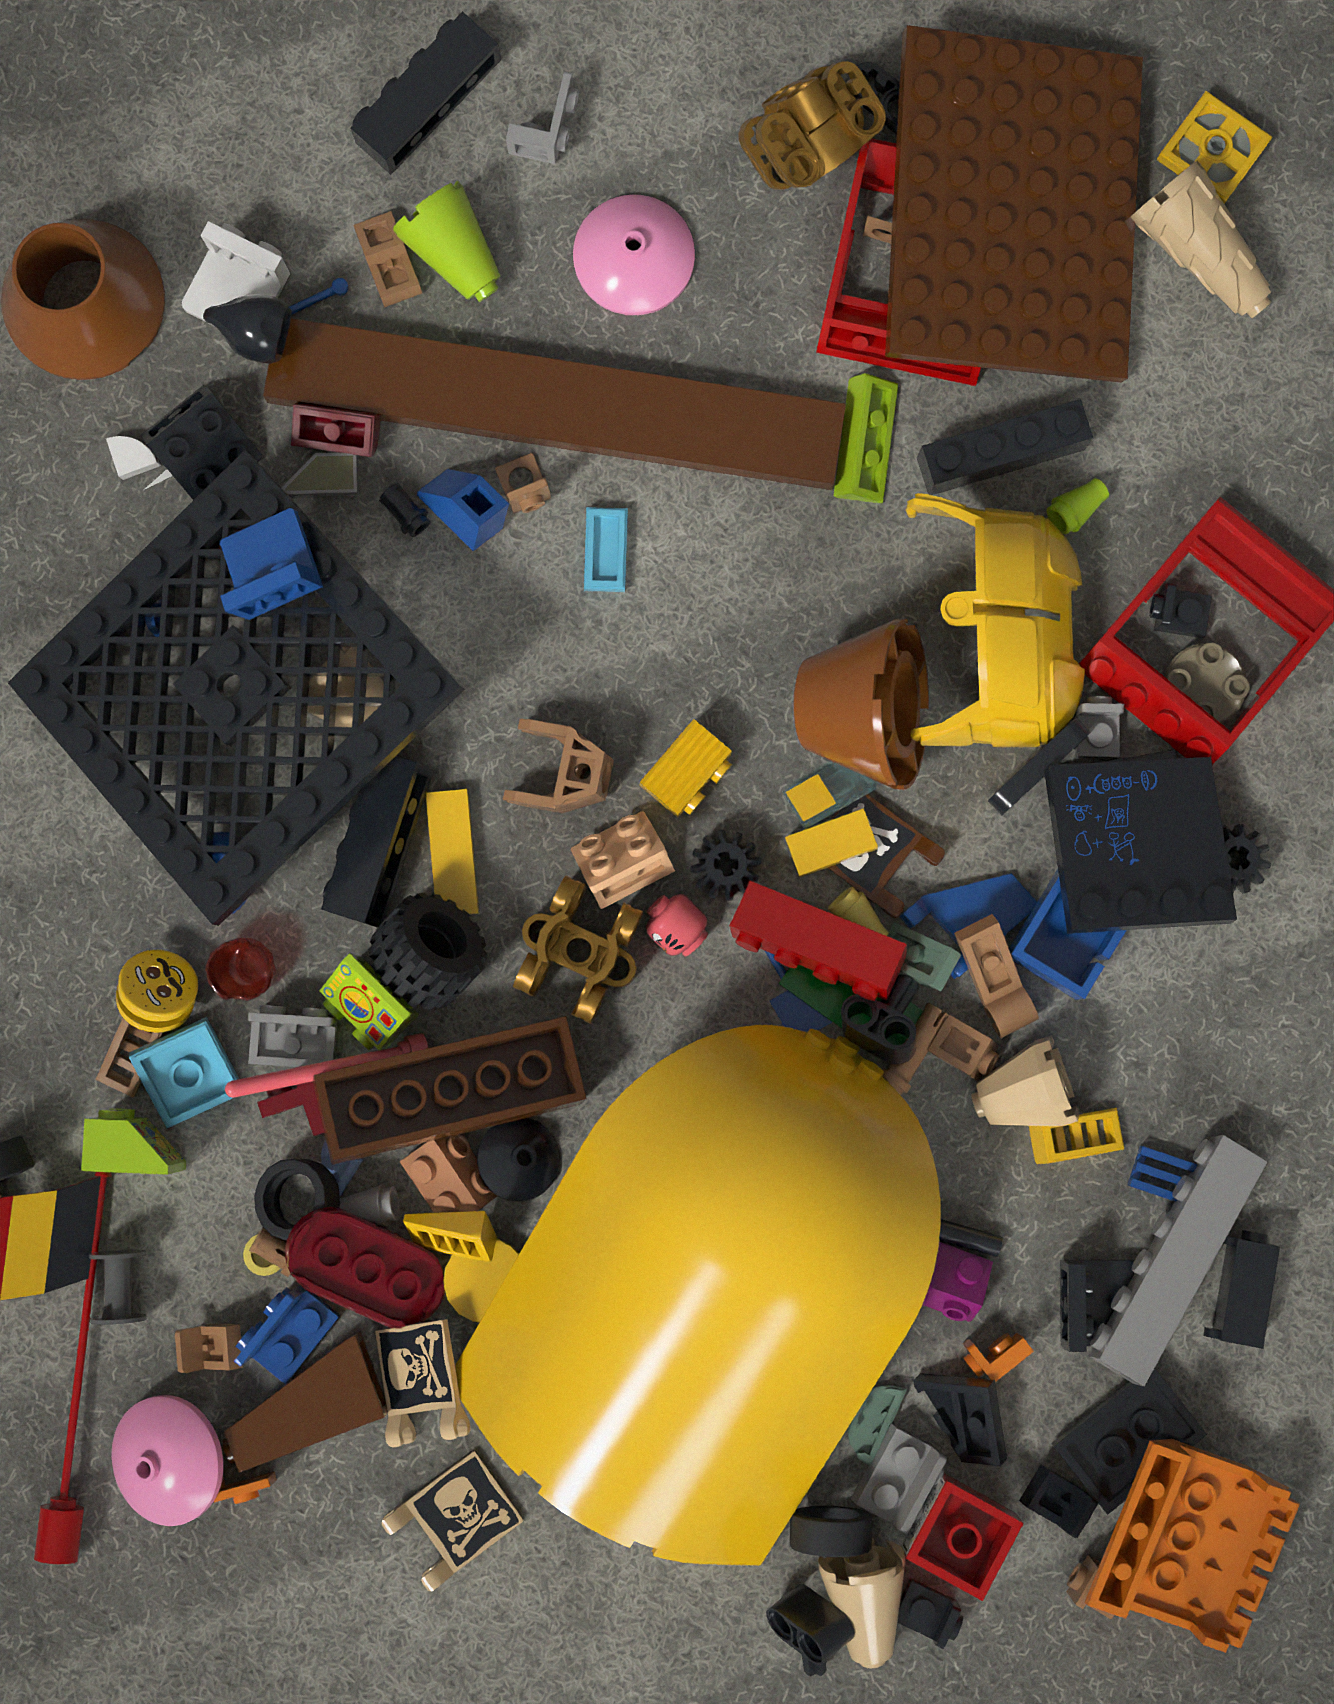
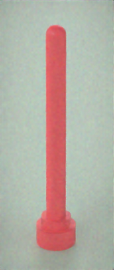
(305, 1073)

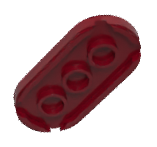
(364, 1267)

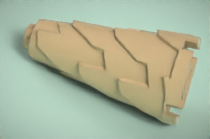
(1202, 236)

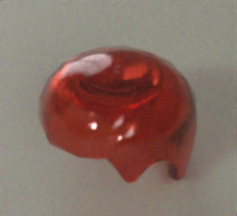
(240, 969)

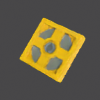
(1219, 140)

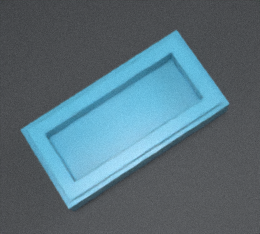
(605, 549)

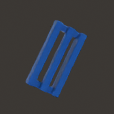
(1139, 1167)

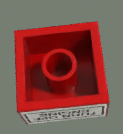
(962, 1536)

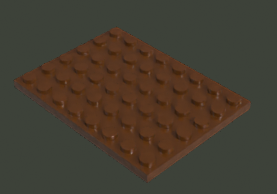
(1014, 205)

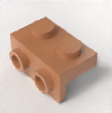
(448, 1175)

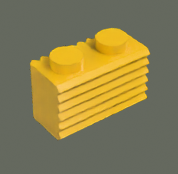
(686, 769)

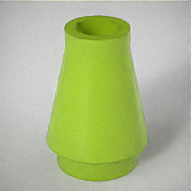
(1076, 506)

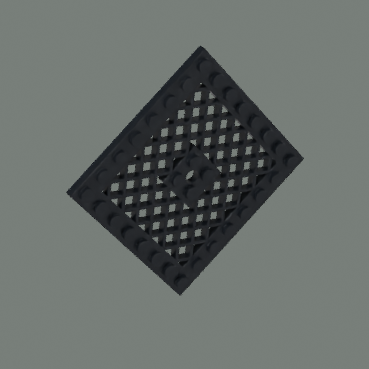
(339, 775)

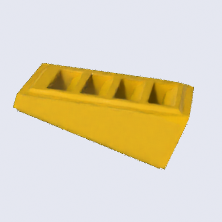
(1043, 1143)
(454, 1233)

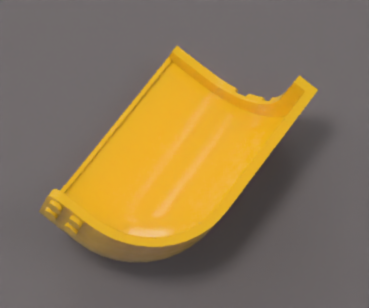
(711, 1294)

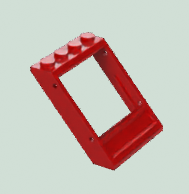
(858, 326)
(1264, 577)

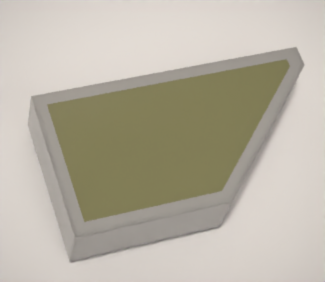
(325, 476)

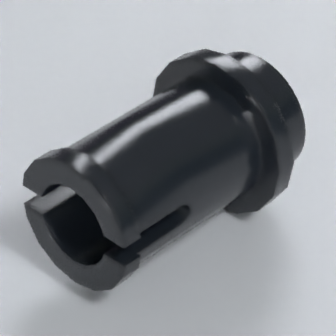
(405, 510)

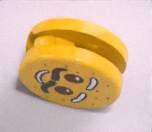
(156, 991)

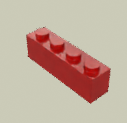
(817, 941)

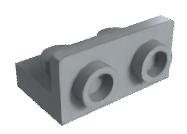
(900, 1478)

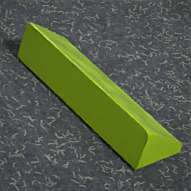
(866, 439)

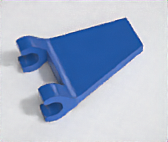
(970, 903)

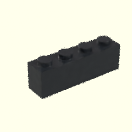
(425, 92)
(1004, 447)
(377, 842)

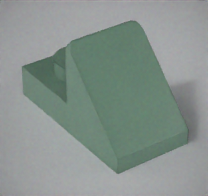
(926, 959)

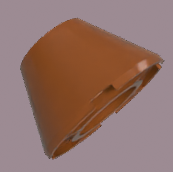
(103, 329)
(864, 701)

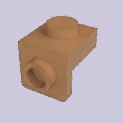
(207, 1347)

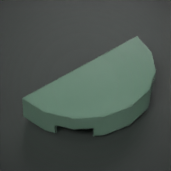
(874, 1420)

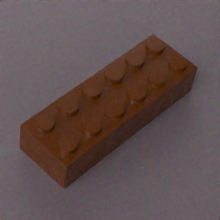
(448, 1090)

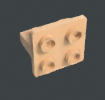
(622, 859)

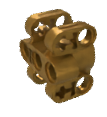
(811, 126)
(602, 956)

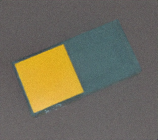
(826, 793)

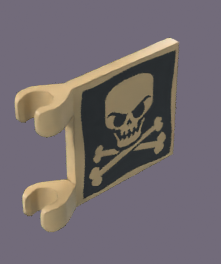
(419, 1378)
(461, 1515)

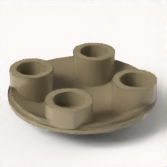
(1210, 678)

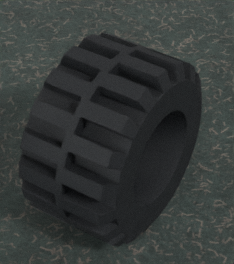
(427, 951)

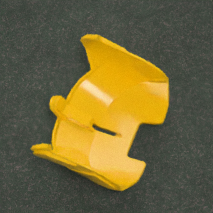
(1024, 661)

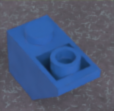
(466, 505)

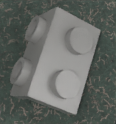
(291, 1039)

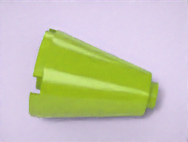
(451, 242)

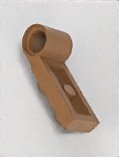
(996, 976)

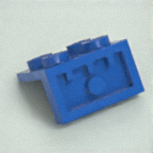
(268, 565)
(290, 1333)

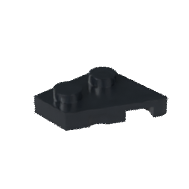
(968, 1415)

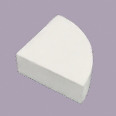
(131, 456)

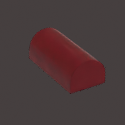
(335, 429)

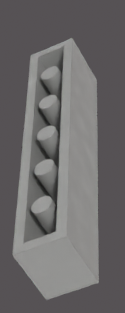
(1177, 1259)

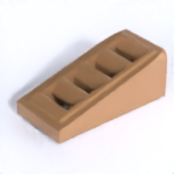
(114, 1079)

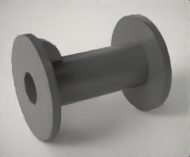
(117, 1287)

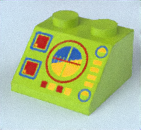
(360, 997)
(127, 1144)

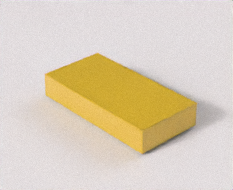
(831, 843)

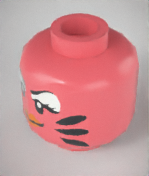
(676, 924)

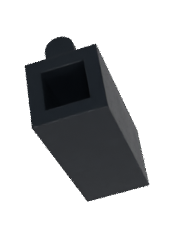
(1245, 1290)

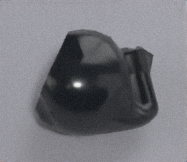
(253, 326)

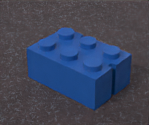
(1061, 957)

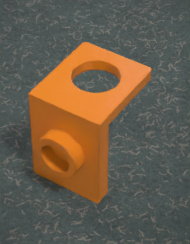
(245, 1489)

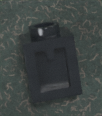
(1180, 612)
(930, 1613)

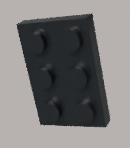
(1113, 1437)

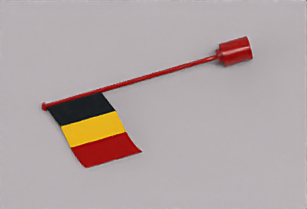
(41, 1250)

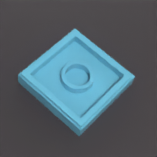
(184, 1072)

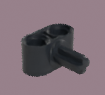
(886, 1019)
(810, 1627)

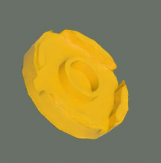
(474, 1283)

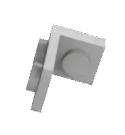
(535, 143)

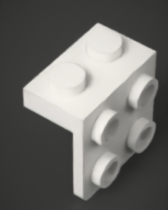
(233, 270)

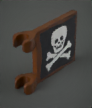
(895, 842)

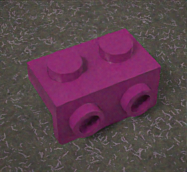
(958, 1283)

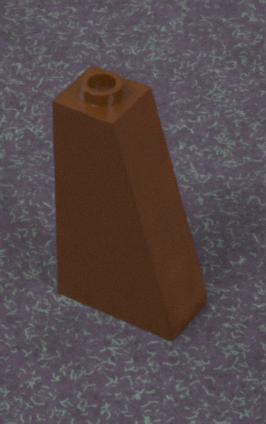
(316, 1405)

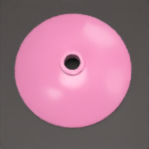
(637, 279)
(182, 1458)

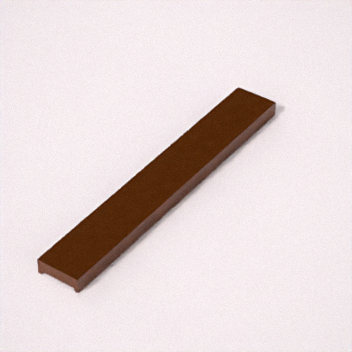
(560, 403)

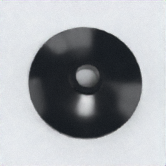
(499, 1162)

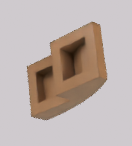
(387, 259)

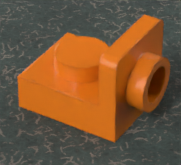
(1004, 1356)

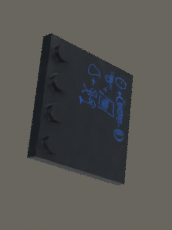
(1139, 845)

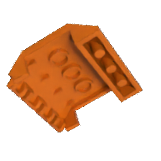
(1194, 1543)

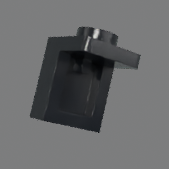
(1059, 1501)

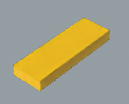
(452, 848)

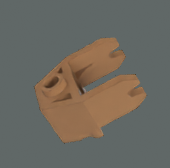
(577, 758)

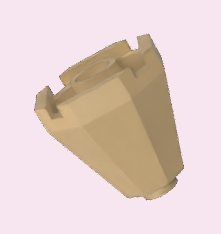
(1028, 1089)

